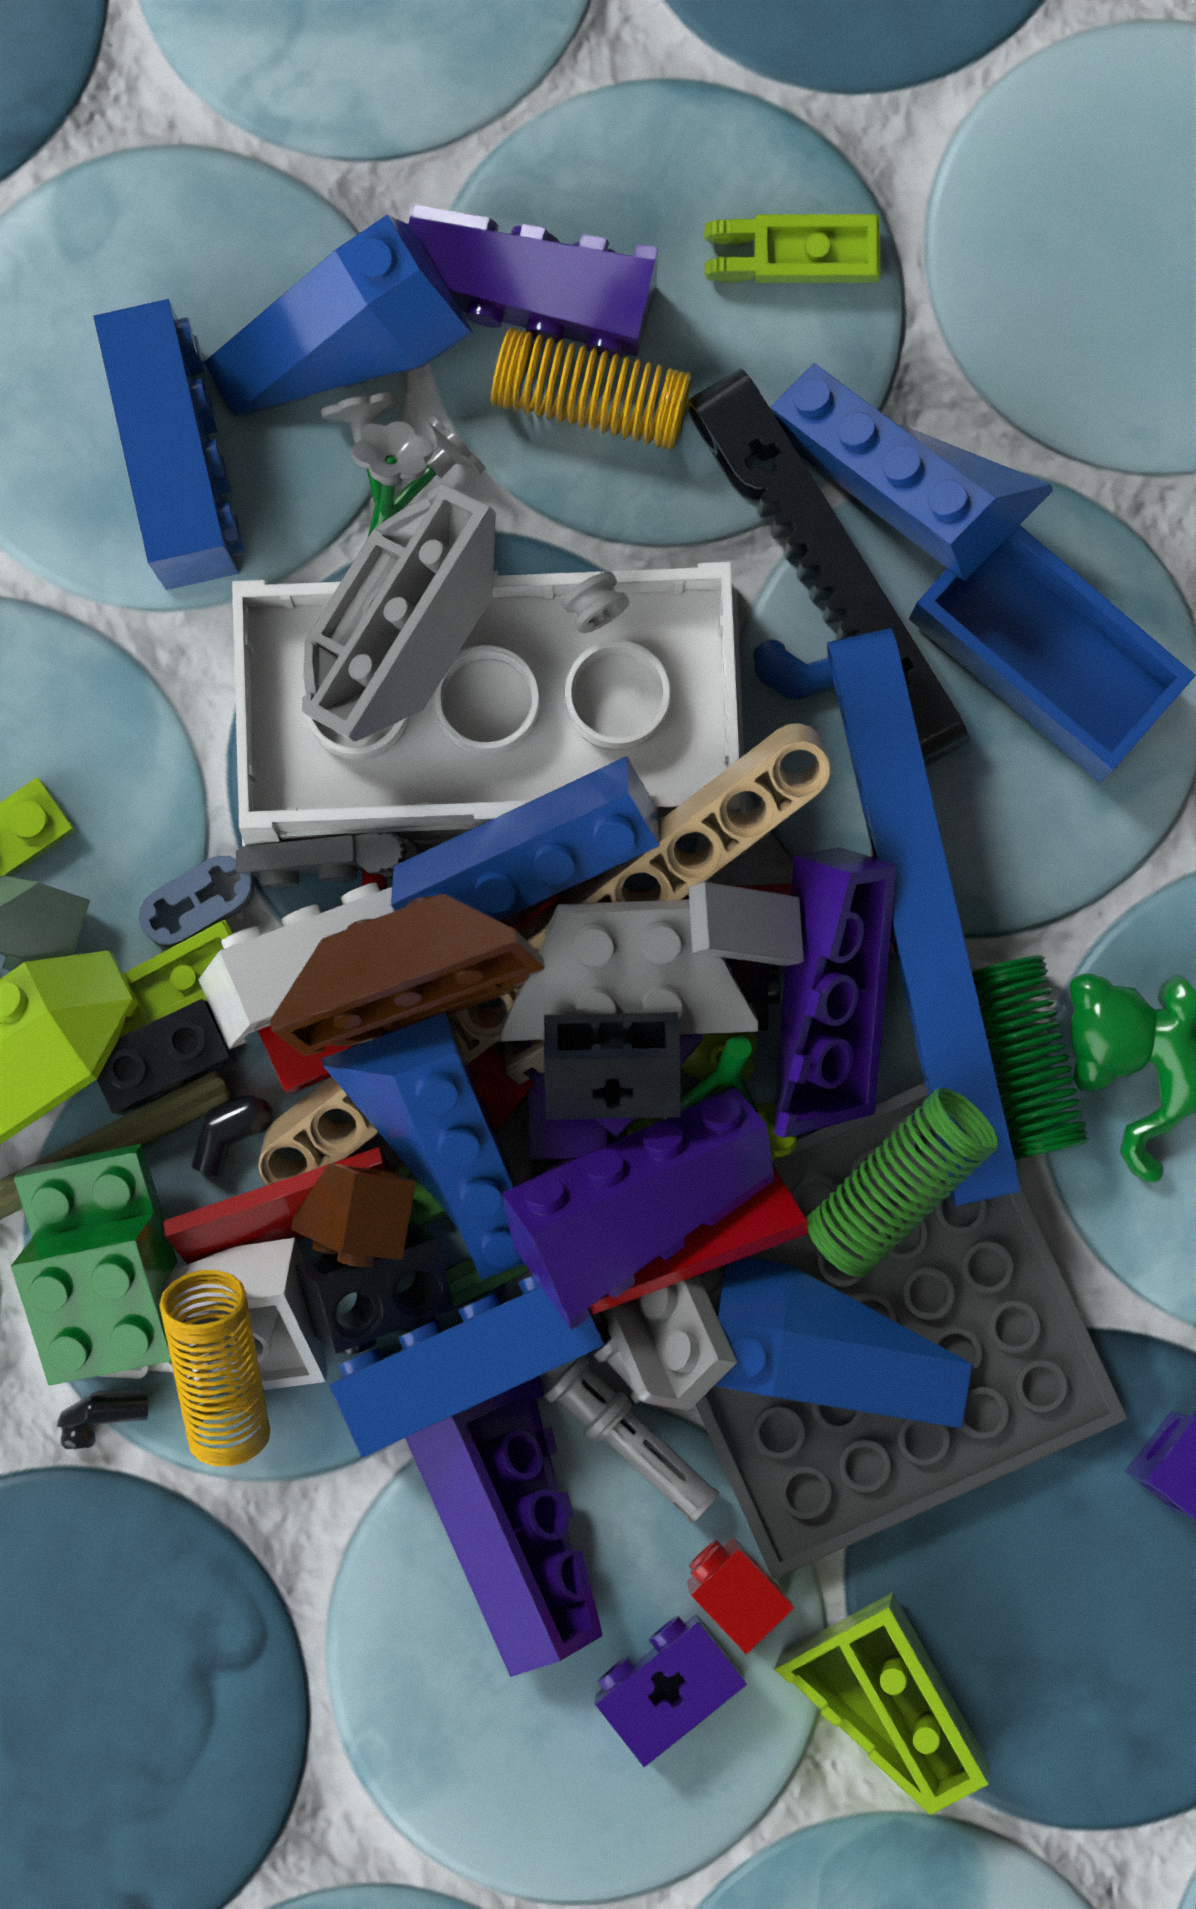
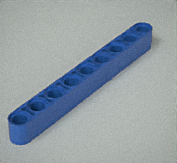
(925, 912)

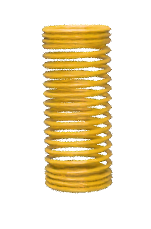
(510, 371)
(209, 1334)

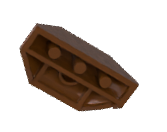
(400, 972)

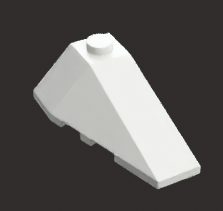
(277, 1310)

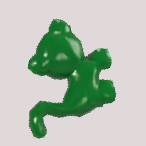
(1118, 1035)

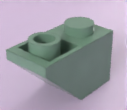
(37, 921)

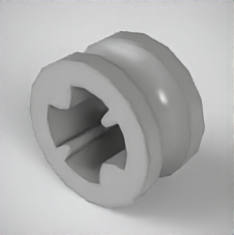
(595, 602)

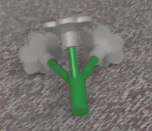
(397, 452)

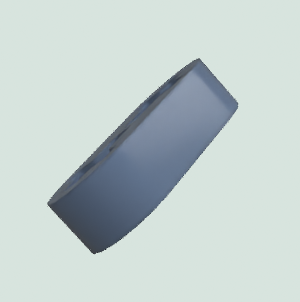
(189, 888)

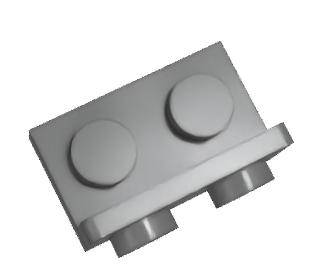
(671, 1344)

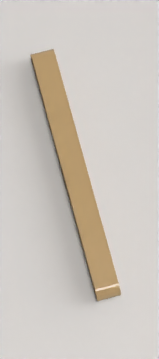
(478, 1029)

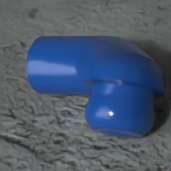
(790, 674)

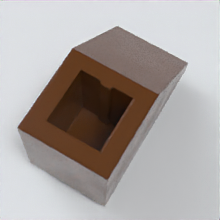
(357, 1214)

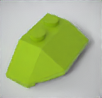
(57, 1031)

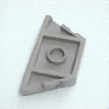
(628, 962)

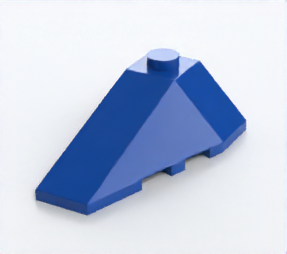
(350, 319)
(829, 1350)

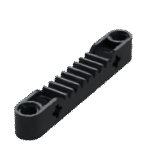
(740, 424)

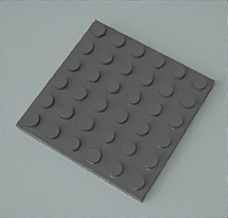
(966, 1281)

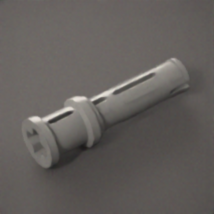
(609, 1418)

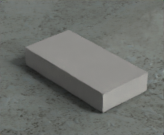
(745, 924)

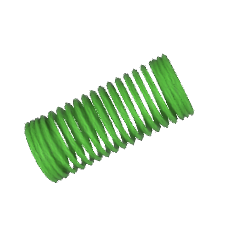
(853, 1225)

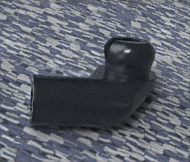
(226, 1125)
(100, 1408)

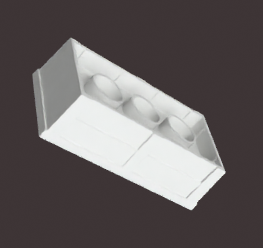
(509, 720)

